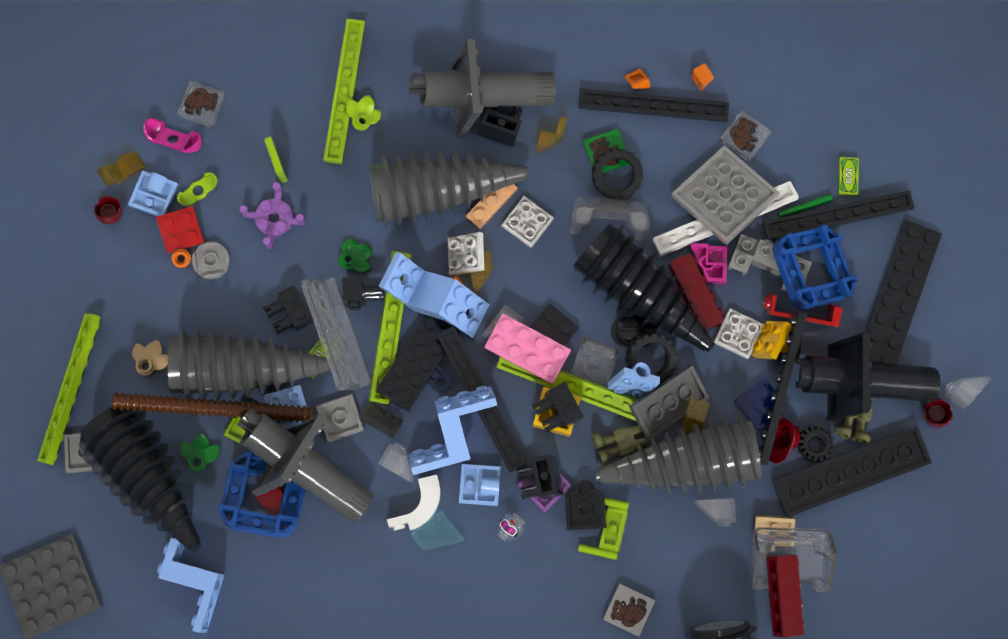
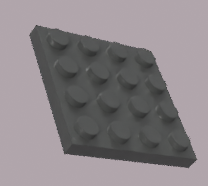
(50, 587)

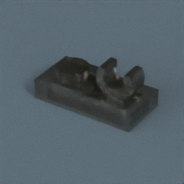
(381, 419)

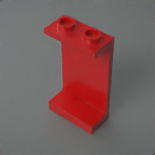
(832, 318)

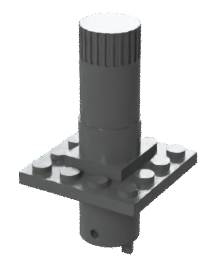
(472, 89)
(293, 459)

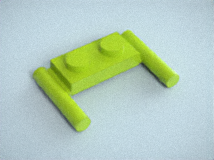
(613, 534)

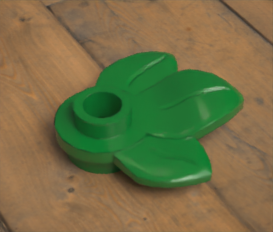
(357, 254)
(200, 450)

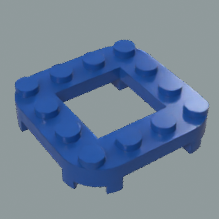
(828, 242)
(255, 522)

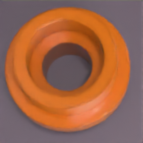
(181, 264)

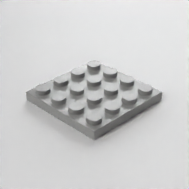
(725, 195)

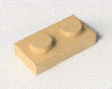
(774, 521)

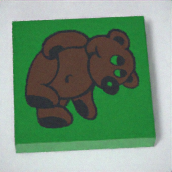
(602, 143)

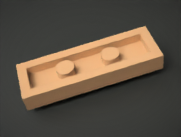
(491, 204)

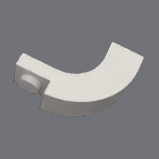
(426, 509)

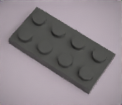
(668, 402)

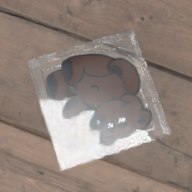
(201, 104)
(745, 135)

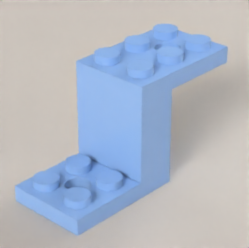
(434, 295)
(448, 412)
(195, 577)

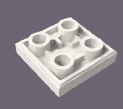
(527, 222)
(466, 253)
(738, 333)

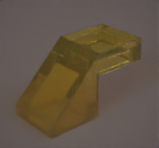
(548, 139)
(124, 168)
(480, 278)
(695, 413)

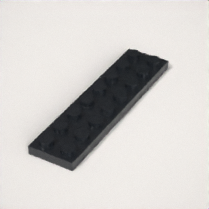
(901, 291)
(851, 472)

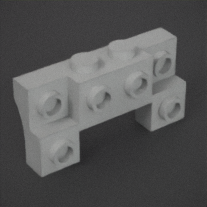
(760, 254)

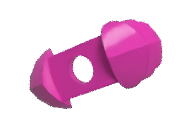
(157, 133)

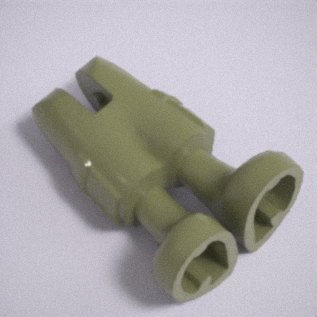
(859, 435)
(623, 438)

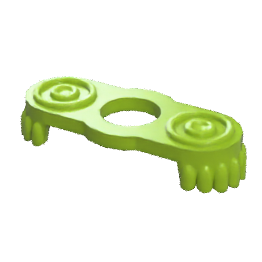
(208, 183)

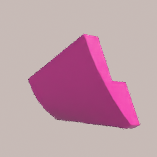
(712, 262)

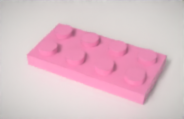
(527, 348)

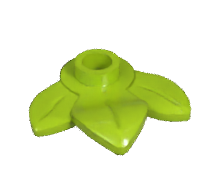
(362, 109)

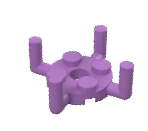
(269, 207)

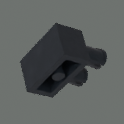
(501, 126)
(357, 294)
(298, 314)
(565, 405)
(546, 476)

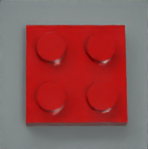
(180, 229)

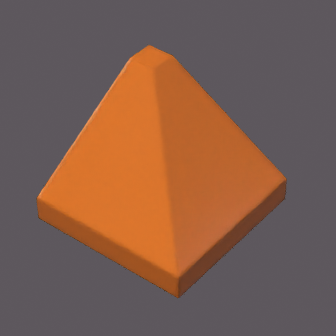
(638, 79)

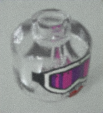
(511, 527)

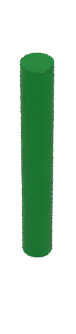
(805, 206)

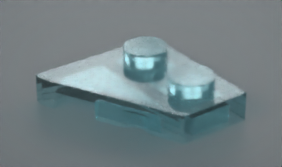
(437, 533)

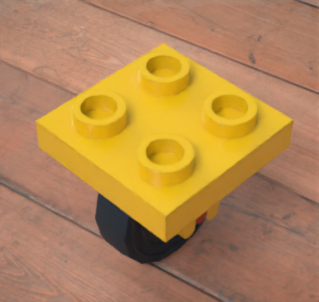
(772, 341)

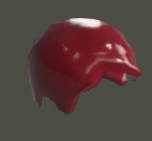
(108, 210)
(937, 413)

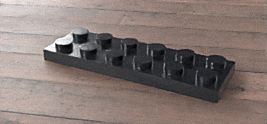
(415, 364)

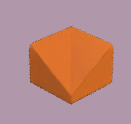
(702, 76)

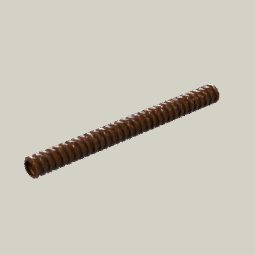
(209, 407)

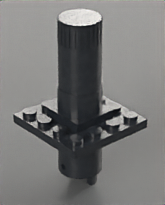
(854, 378)

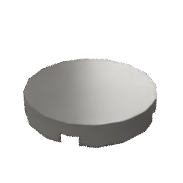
(211, 260)

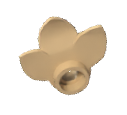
(150, 354)

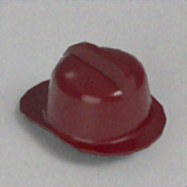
(786, 439)

